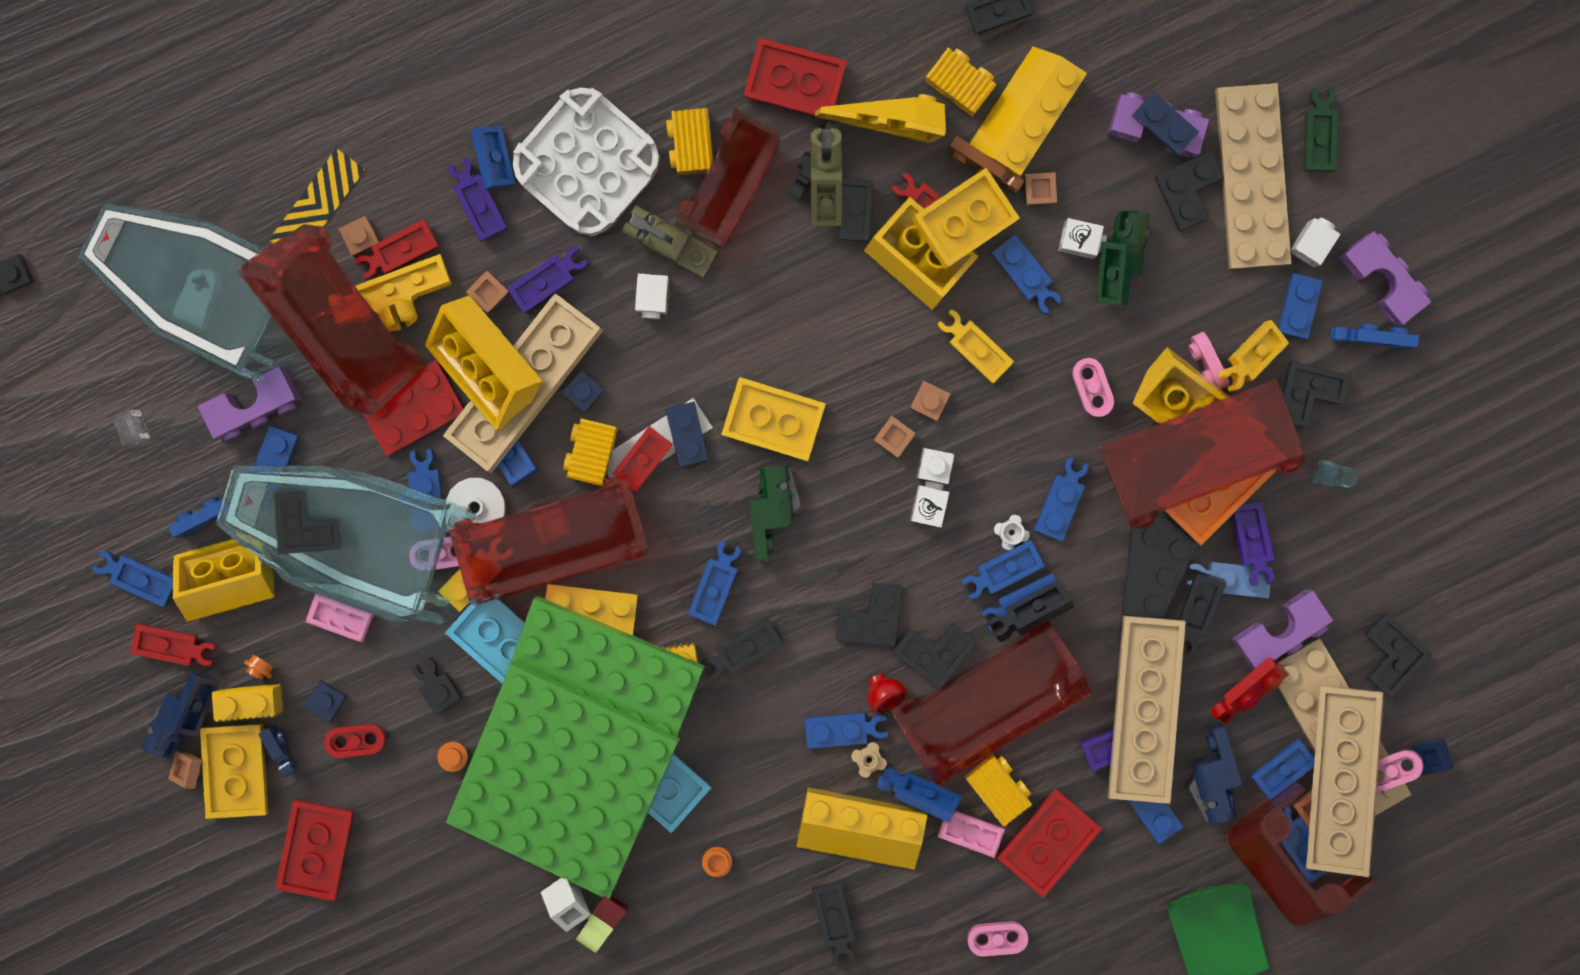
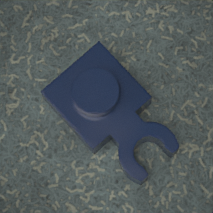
(277, 744)

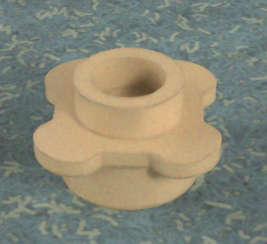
(860, 757)

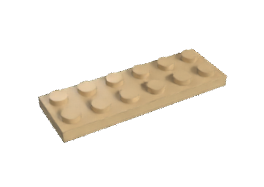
(1253, 176)
(552, 349)
(1308, 671)
(1146, 709)
(1345, 780)

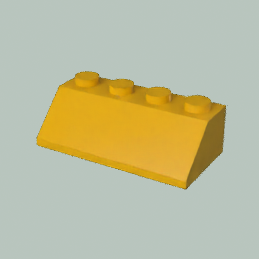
(1028, 109)
(482, 361)
(861, 828)

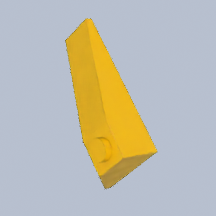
(906, 117)
(1174, 389)

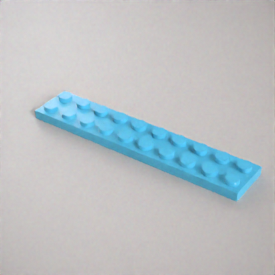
(490, 637)

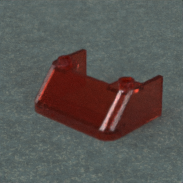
(731, 180)
(1256, 845)

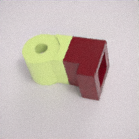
(602, 922)

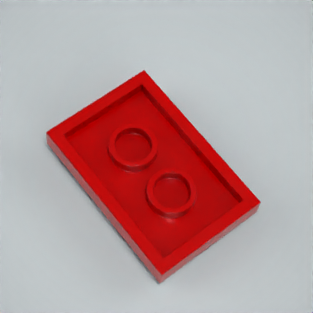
(793, 77)
(416, 410)
(1049, 842)
(314, 849)

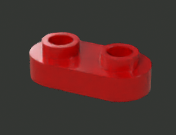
(356, 740)

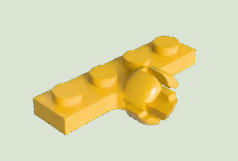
(396, 291)

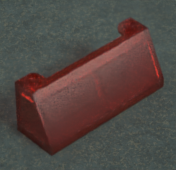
(330, 320)
(1203, 452)
(549, 542)
(992, 703)

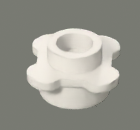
(1003, 529)

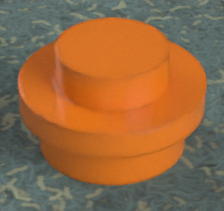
(258, 668)
(452, 756)
(717, 861)

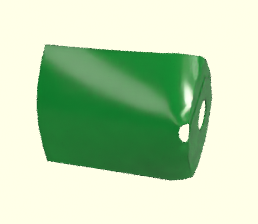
(1218, 931)

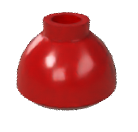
(884, 693)

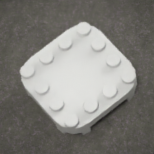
(586, 161)

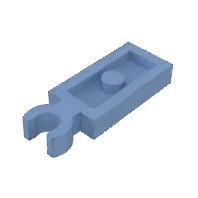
(1236, 579)

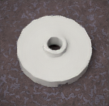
(481, 491)

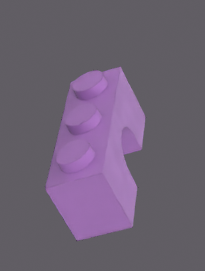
(1127, 128)
(1404, 295)
(274, 395)
(1305, 619)

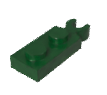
(1321, 134)

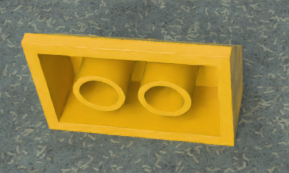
(910, 259)
(219, 579)

